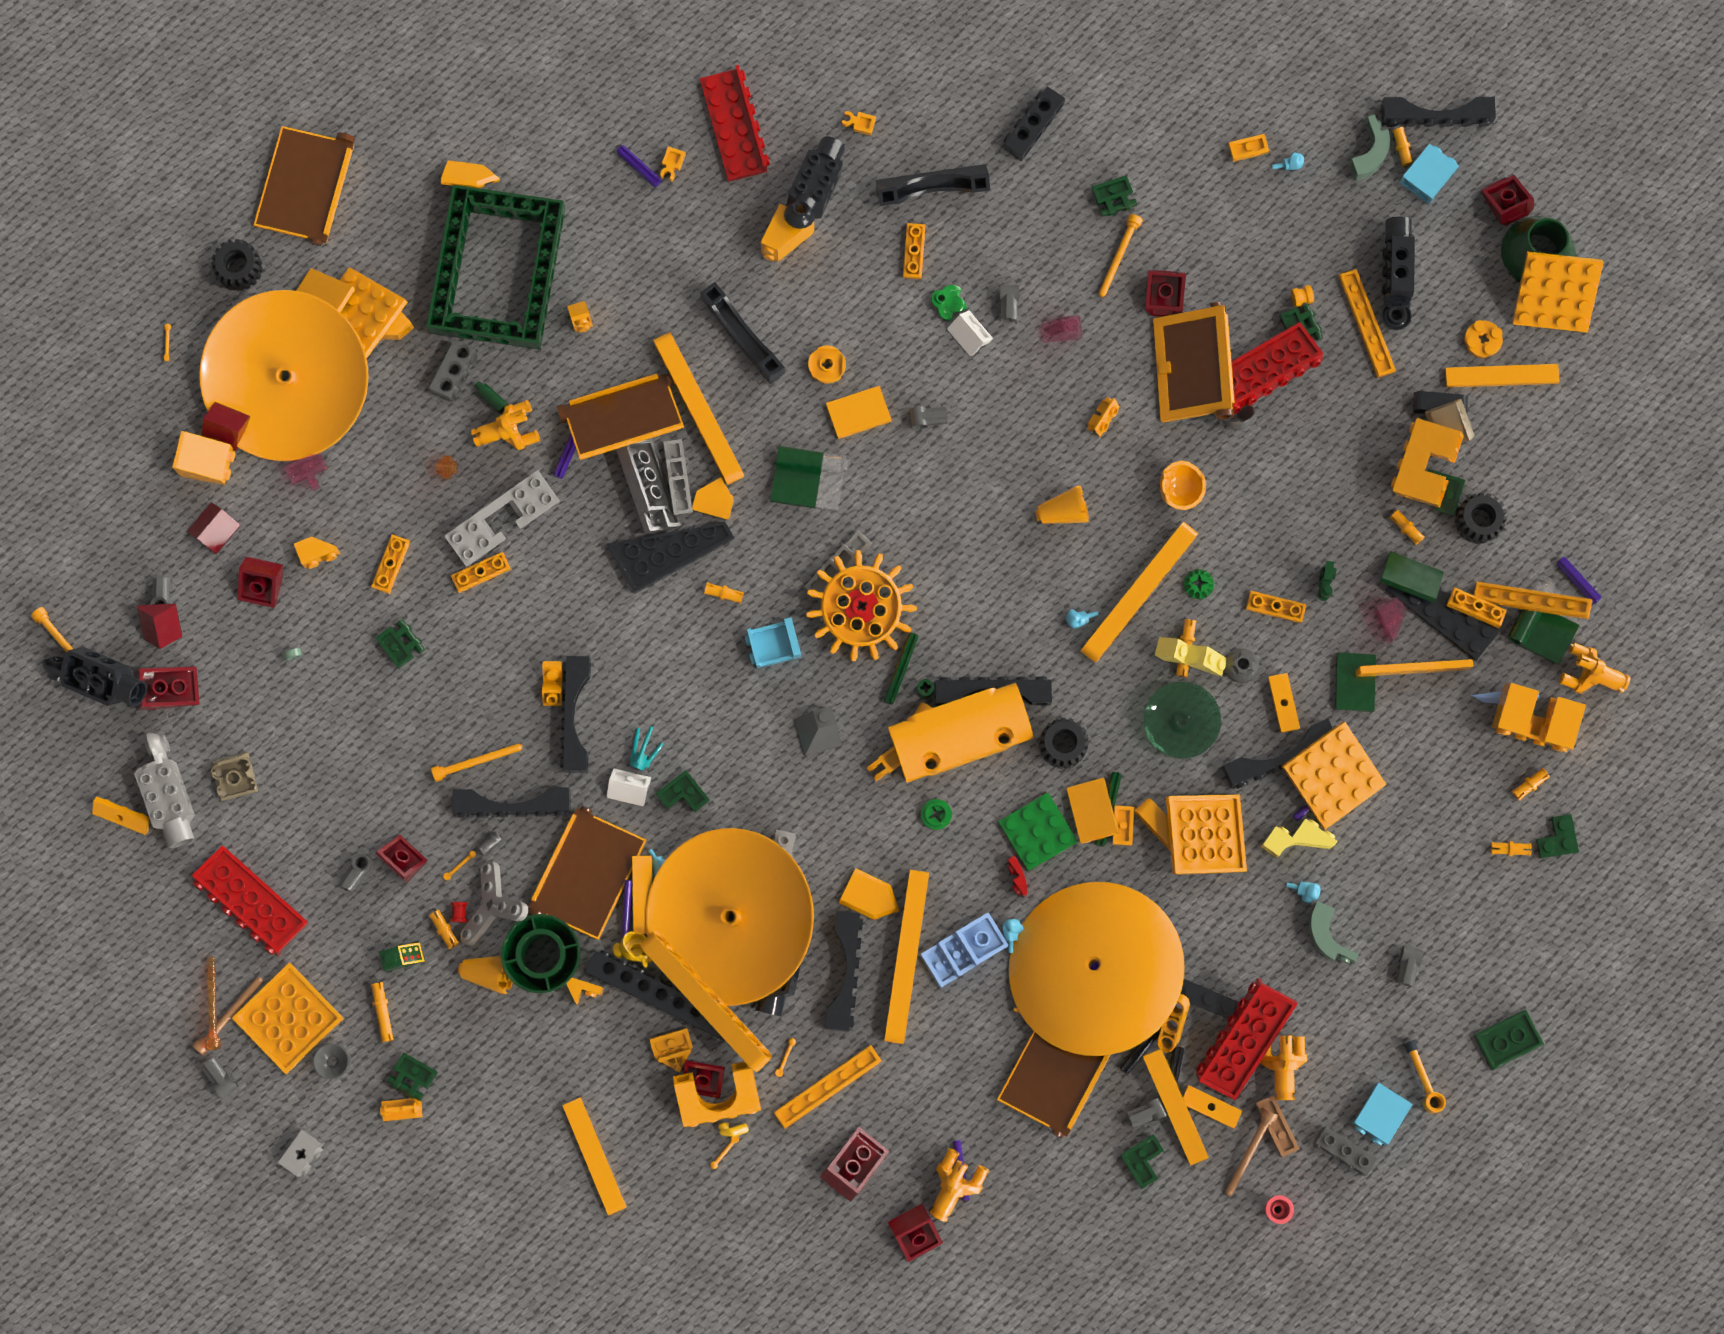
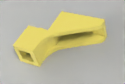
(1192, 655)
(1306, 835)

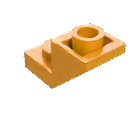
(552, 683)

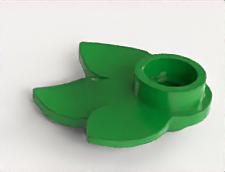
(950, 303)

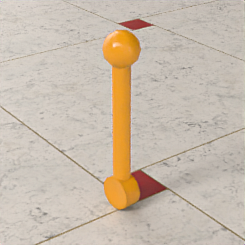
(167, 327)
(447, 876)
(779, 1072)
(714, 1164)

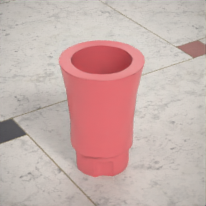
(1286, 1209)

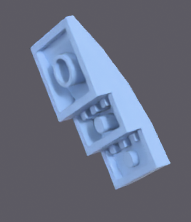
(964, 950)

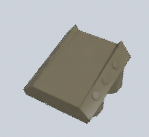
(1452, 416)
(234, 776)

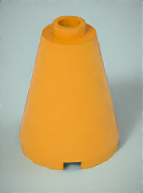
(1064, 508)
(486, 973)

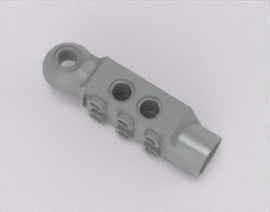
(165, 793)

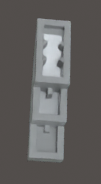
(678, 477)
(846, 554)

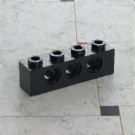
(1020, 148)

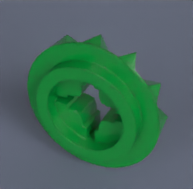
(1193, 590)
(939, 805)

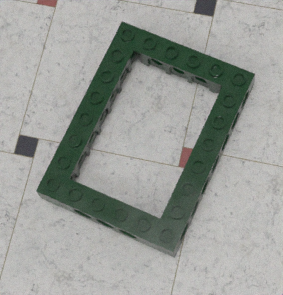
(470, 200)

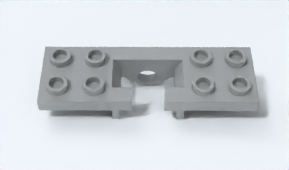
(528, 500)

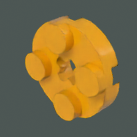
(1474, 343)
(834, 357)

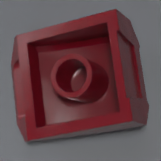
(1508, 199)
(1165, 292)

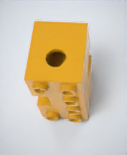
(1425, 441)
(1556, 729)

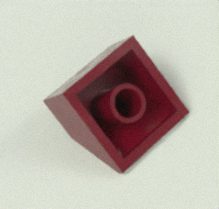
(259, 581)
(915, 1232)

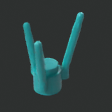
(638, 759)

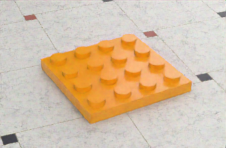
(1557, 292)
(370, 308)
(1334, 775)
(1206, 834)
(288, 1018)

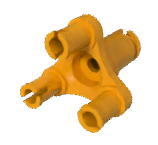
(506, 428)
(1593, 672)
(1285, 1065)
(954, 1184)

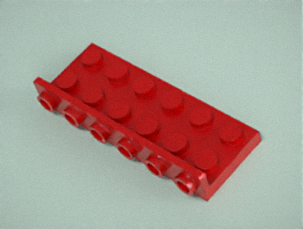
(735, 124)
(1273, 365)
(248, 901)
(1245, 1039)

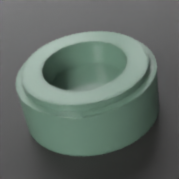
(291, 654)

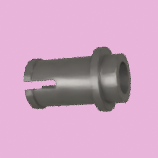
(491, 842)

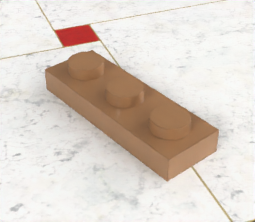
(1279, 1129)

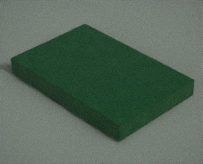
(1412, 576)
(1351, 691)
(1508, 1040)

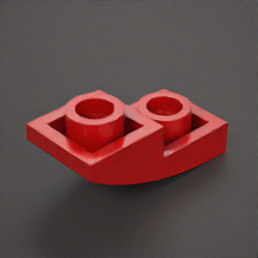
(1020, 885)

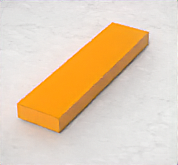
(641, 886)

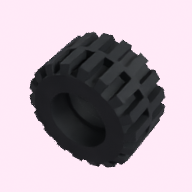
(247, 274)
(1491, 507)
(1063, 759)

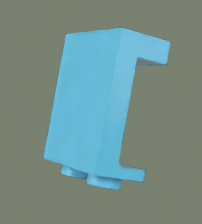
(1429, 173)
(773, 644)
(1381, 1114)

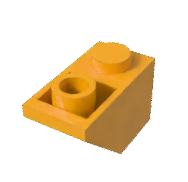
(580, 316)
(398, 328)
(313, 551)

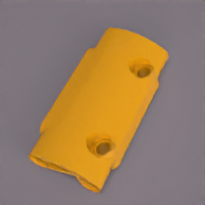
(960, 731)

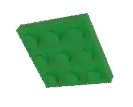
(1038, 832)

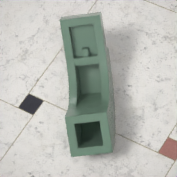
(1369, 163)
(1321, 938)

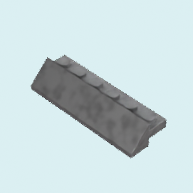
(648, 487)

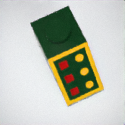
(401, 956)

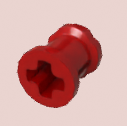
(458, 912)

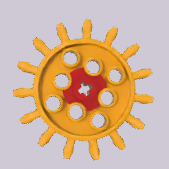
(835, 589)

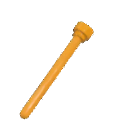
(1133, 222)
(40, 616)
(440, 772)

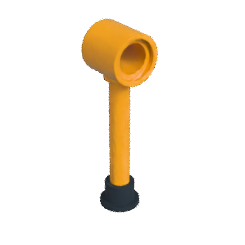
(1411, 1048)

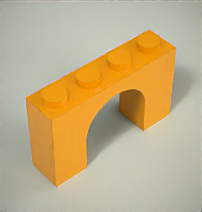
(696, 1110)

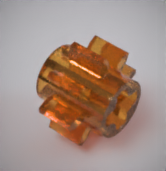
(446, 467)

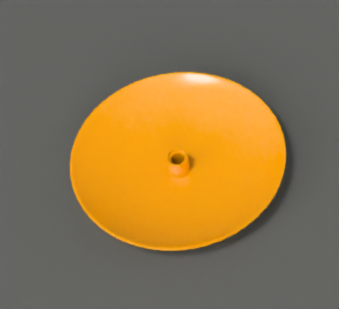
(277, 335)
(741, 875)
(1105, 1007)

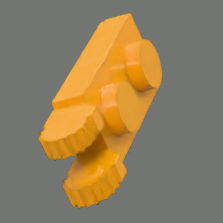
(888, 760)

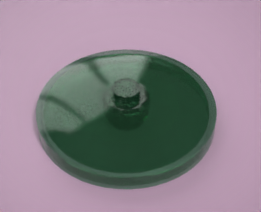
(1182, 720)

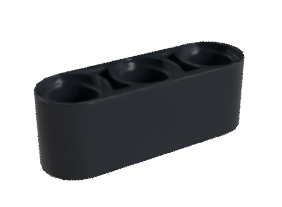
(1427, 400)

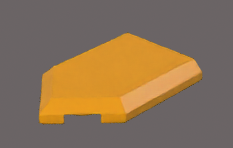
(467, 175)
(869, 896)

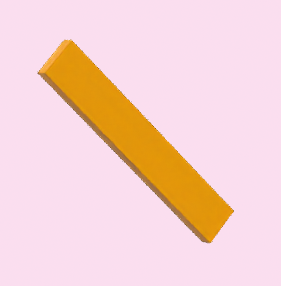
(1367, 323)
(1502, 375)
(1534, 600)
(1411, 668)
(827, 1086)
(1175, 1106)
(594, 1156)

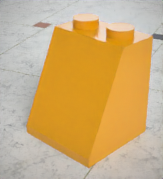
(781, 237)
(203, 458)

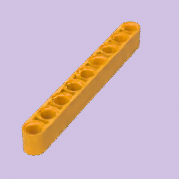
(698, 408)
(1139, 592)
(906, 957)
(706, 1001)

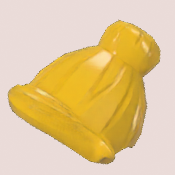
(631, 949)

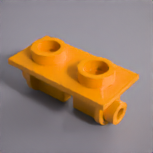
(1108, 409)
(401, 1109)

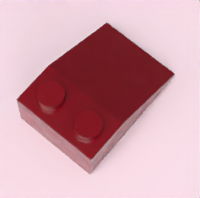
(169, 687)
(854, 1164)

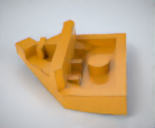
(714, 499)
(672, 1048)

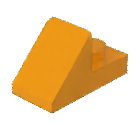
(577, 986)

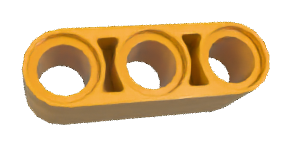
(1155, 820)
(1174, 1032)

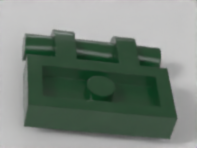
(1113, 190)
(1293, 317)
(1327, 574)
(396, 648)
(415, 1071)

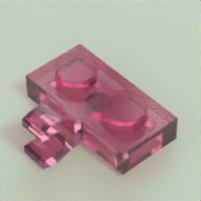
(307, 469)

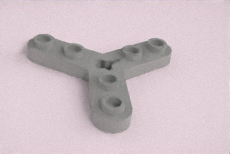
(486, 914)

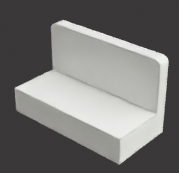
(969, 333)
(628, 787)

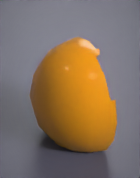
(1182, 485)

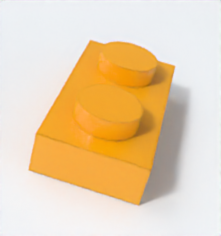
(1248, 147)
(1124, 820)

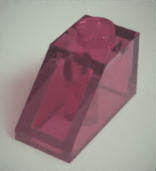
(1062, 329)
(1390, 616)

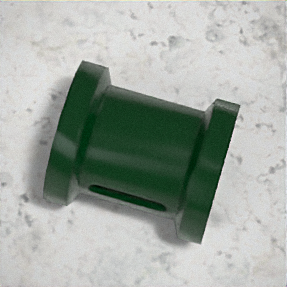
(929, 684)

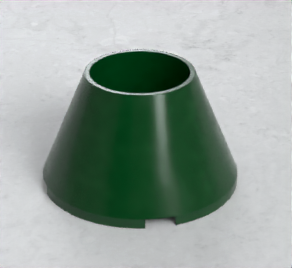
(1517, 241)
(522, 936)

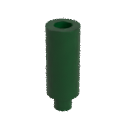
(491, 397)

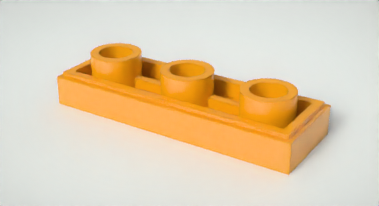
(913, 260)
(492, 567)
(386, 574)
(1467, 604)
(1287, 609)
(1281, 691)
(121, 815)
(1222, 1111)

